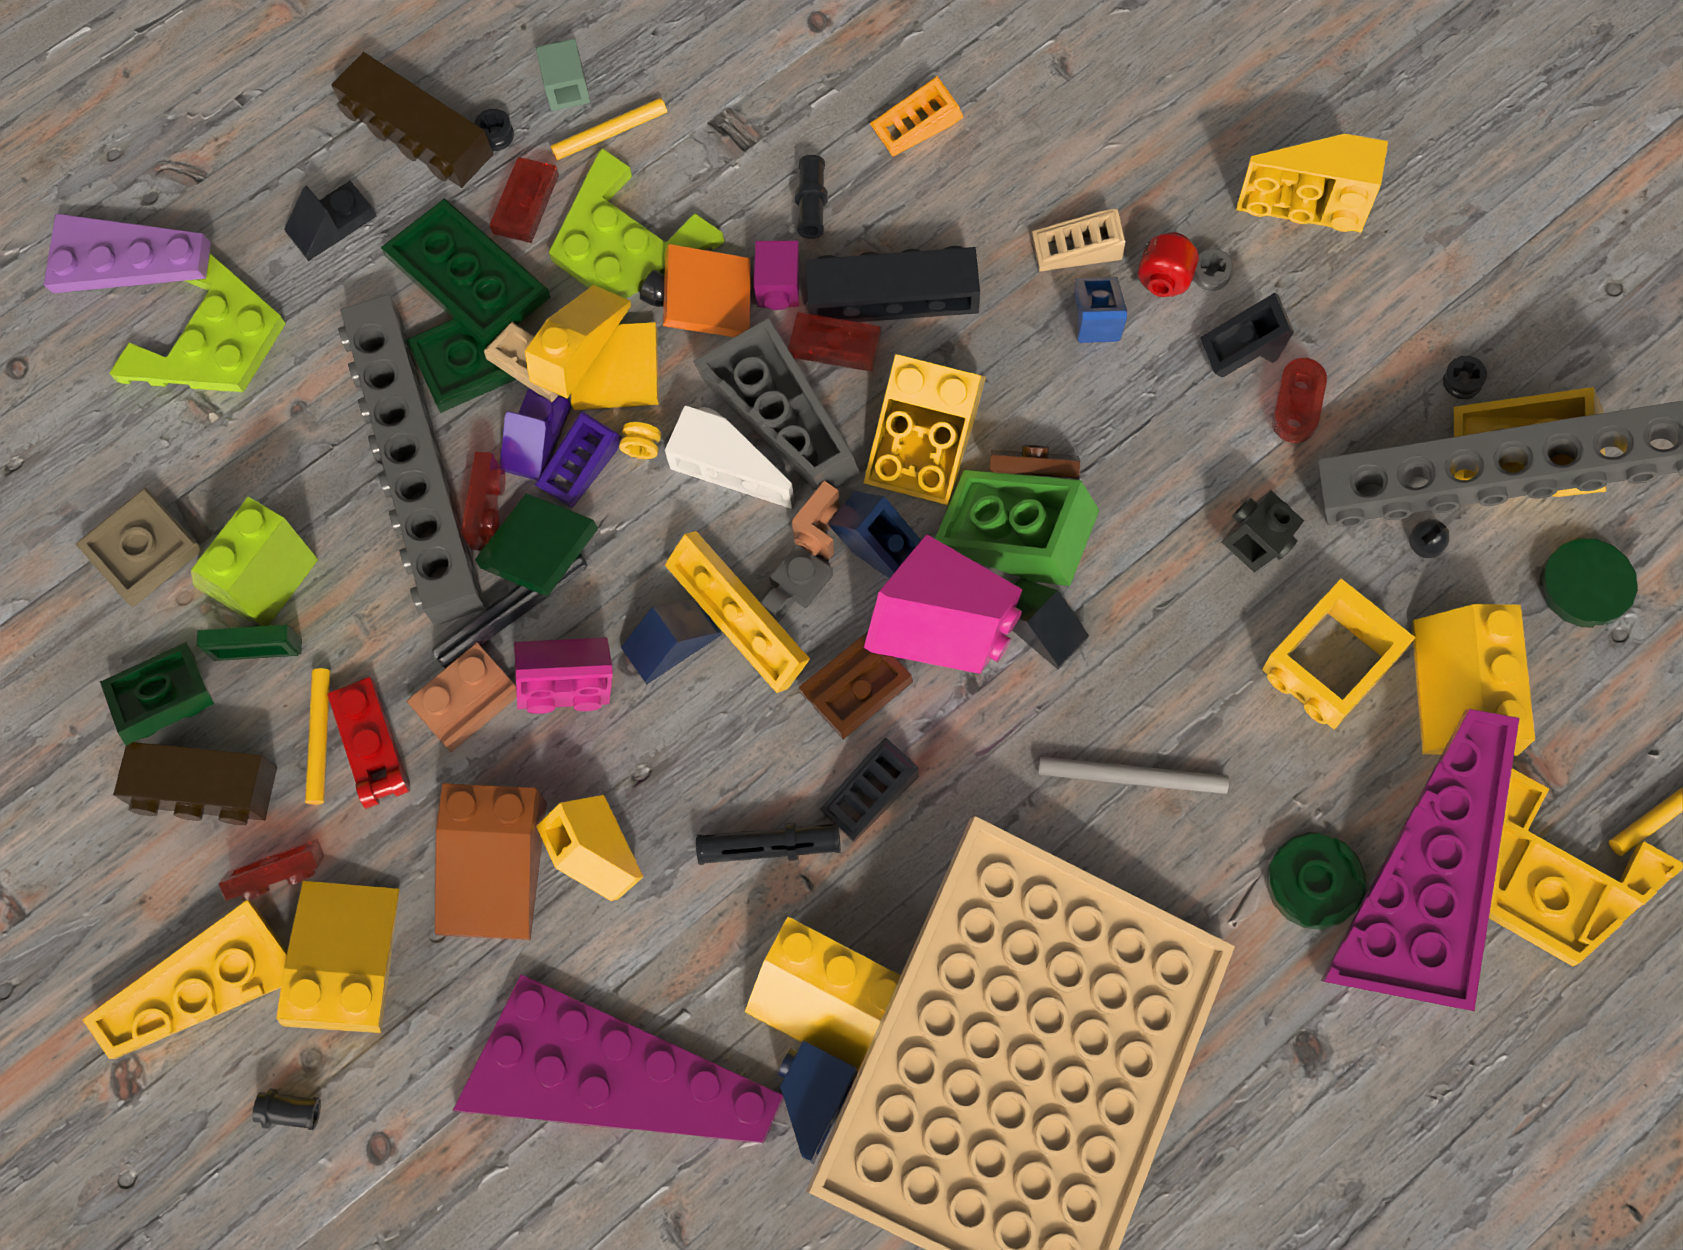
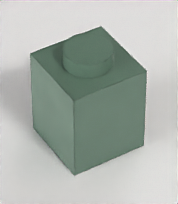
(563, 74)

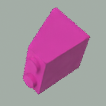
(944, 611)

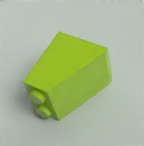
(254, 563)

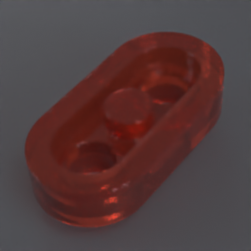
(1299, 403)

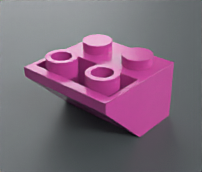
(563, 674)

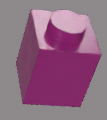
(777, 274)

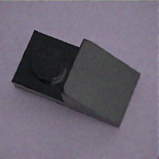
(324, 222)
(1253, 333)

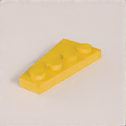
(206, 977)

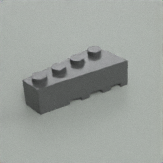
(774, 398)

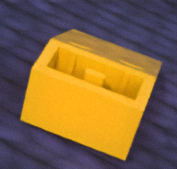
(1317, 182)
(923, 429)

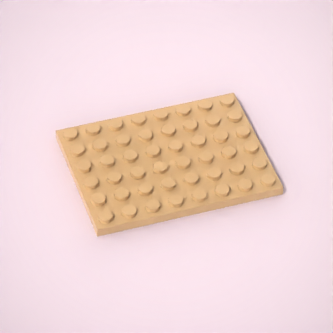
(1022, 1059)

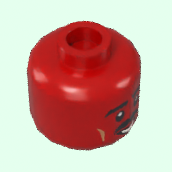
(1168, 264)

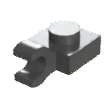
(796, 579)

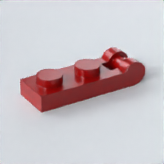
(368, 741)

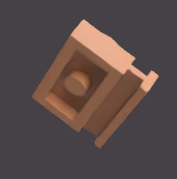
(463, 697)

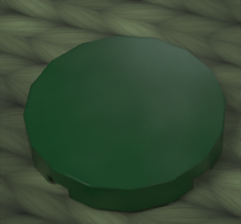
(1588, 582)
(1316, 881)

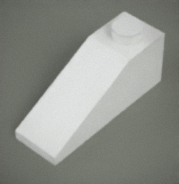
(718, 453)

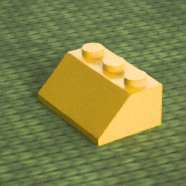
(1471, 662)
(821, 992)

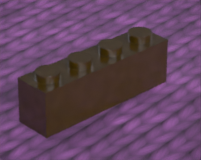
(412, 120)

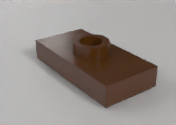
(1035, 461)

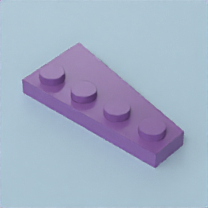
(118, 254)

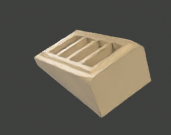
(1091, 225)

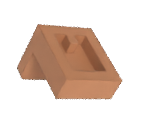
(814, 518)

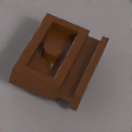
(855, 686)

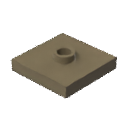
(138, 547)

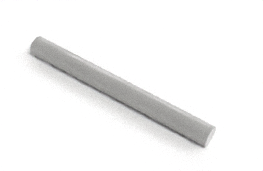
(1133, 775)

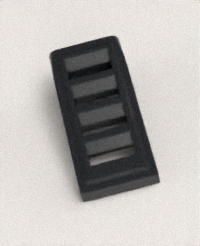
(858, 779)

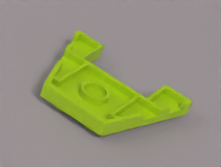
(609, 247)
(218, 346)

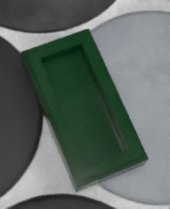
(249, 642)

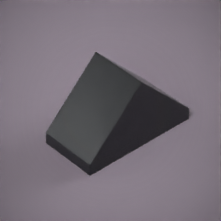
(1048, 623)

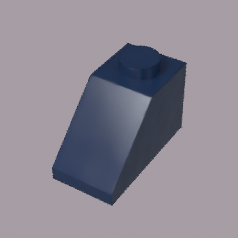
(874, 531)
(814, 1094)

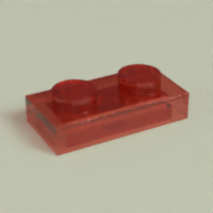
(524, 200)
(834, 341)
(480, 512)
(254, 878)

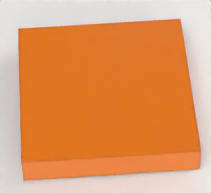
(706, 291)

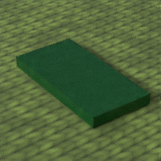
(465, 272)

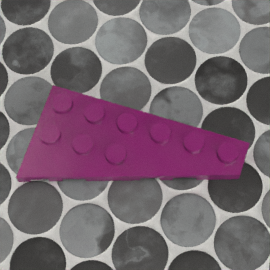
(1432, 898)
(590, 1069)

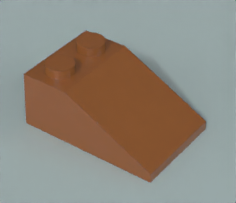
(487, 860)

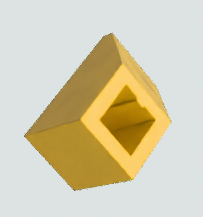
(590, 846)

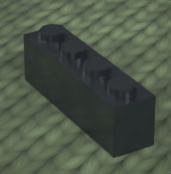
(894, 284)

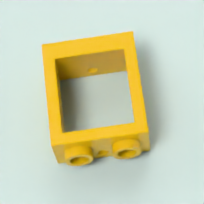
(1362, 620)

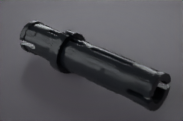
(768, 843)

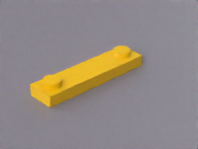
(737, 612)

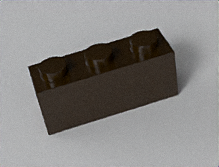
(195, 782)

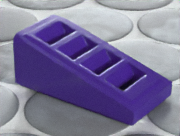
(573, 440)

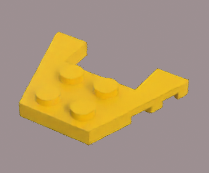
(1558, 897)

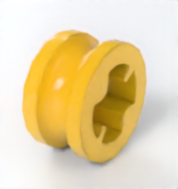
(640, 440)

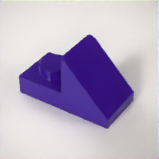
(532, 435)

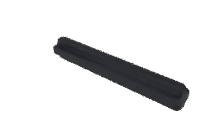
(497, 617)

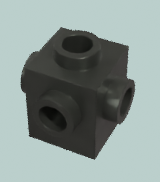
(1262, 531)

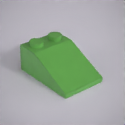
(1020, 524)

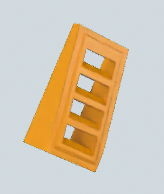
(937, 121)

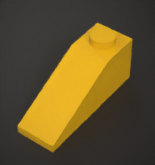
(573, 339)

